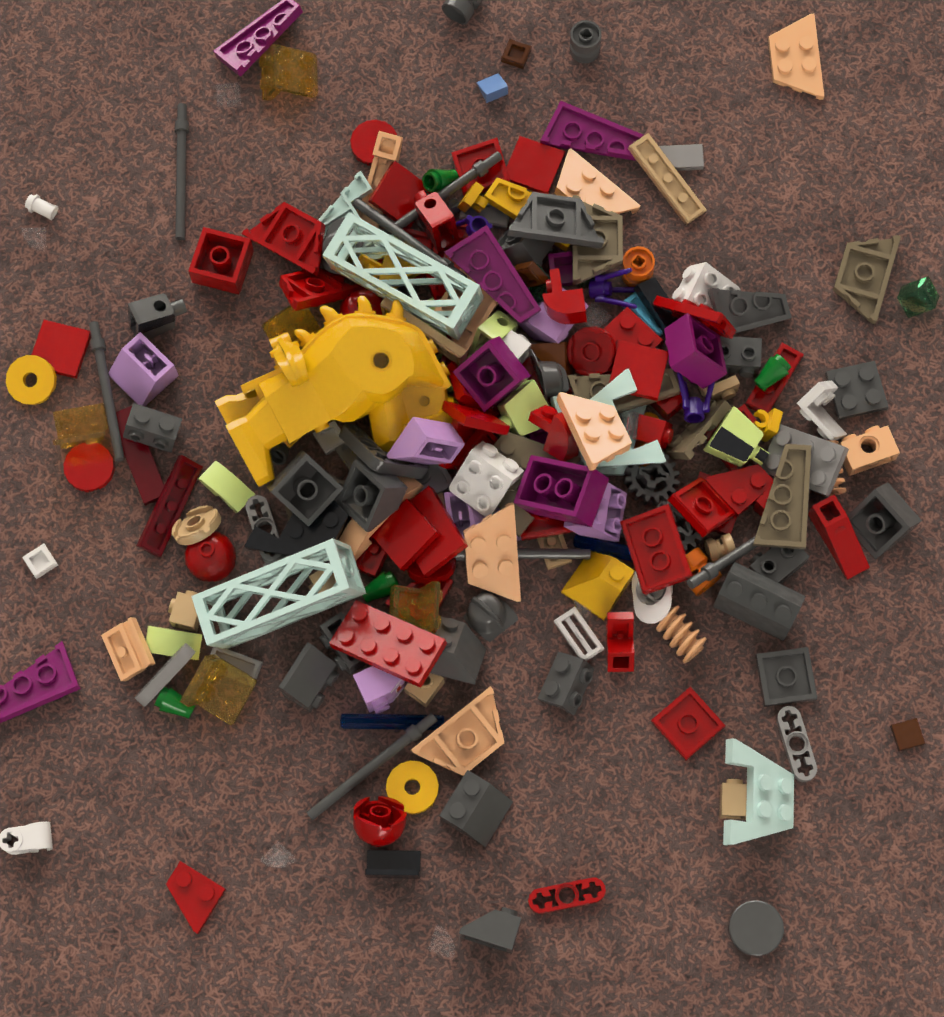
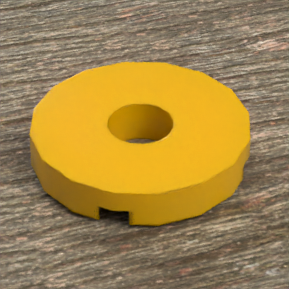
(17, 376)
(413, 771)

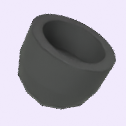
(277, 452)

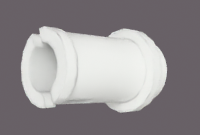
(42, 207)

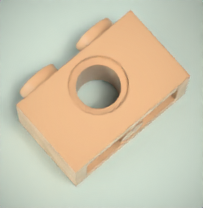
(879, 440)

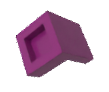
(564, 263)

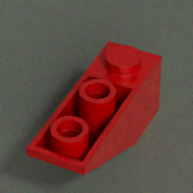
(839, 536)

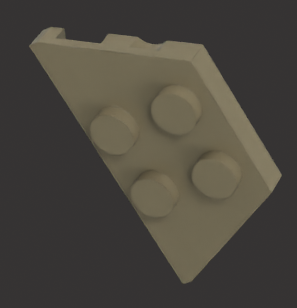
(591, 261)
(865, 274)

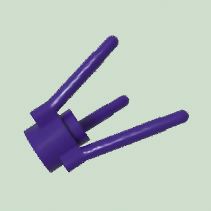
(474, 223)
(601, 288)
(693, 406)

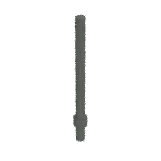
(181, 130)
(478, 170)
(401, 234)
(98, 348)
(543, 553)
(712, 570)
(412, 733)

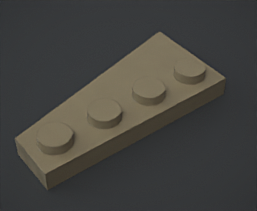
(590, 385)
(787, 504)

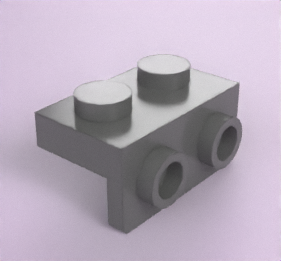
(566, 682)

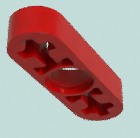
(571, 885)

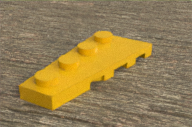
(510, 199)

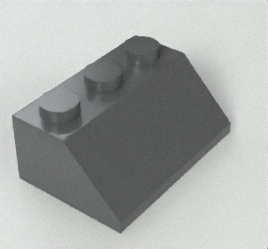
(759, 601)

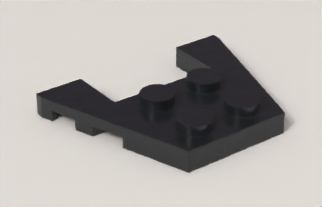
(298, 535)

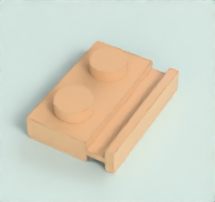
(128, 649)

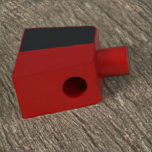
(434, 213)

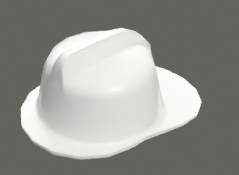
(653, 606)

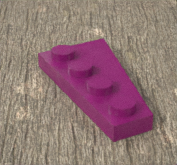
(253, 40)
(588, 133)
(490, 267)
(39, 684)

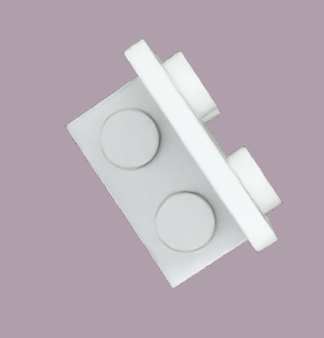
(812, 410)

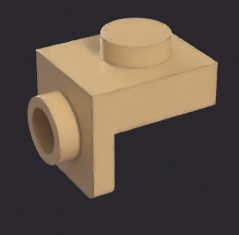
(724, 389)

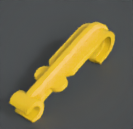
(289, 359)

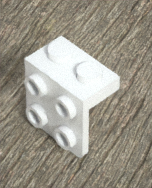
(697, 280)
(485, 478)

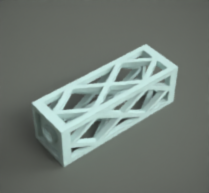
(365, 232)
(347, 587)

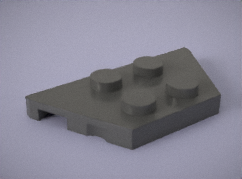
(555, 220)

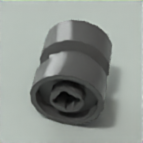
(460, 10)
(585, 41)

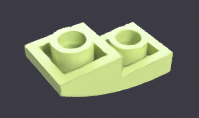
(226, 486)
(169, 641)

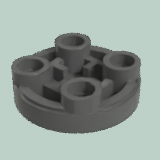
(756, 928)

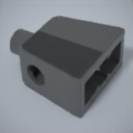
(154, 315)

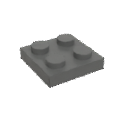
(858, 390)
(786, 677)

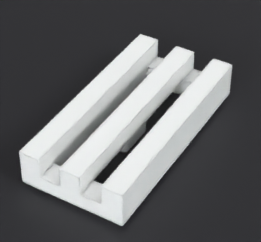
(566, 616)

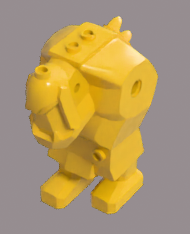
(354, 370)

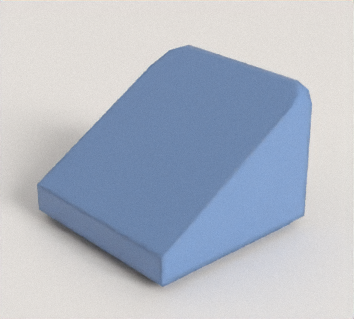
(493, 87)

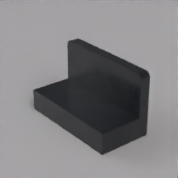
(393, 864)

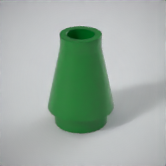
(438, 179)
(772, 372)
(380, 586)
(169, 702)

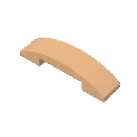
(385, 152)
(358, 538)

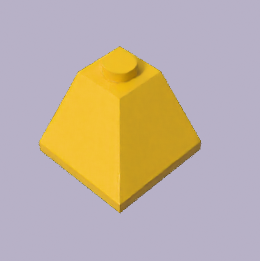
(599, 583)

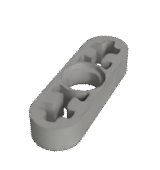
(267, 519)
(165, 674)
(808, 761)

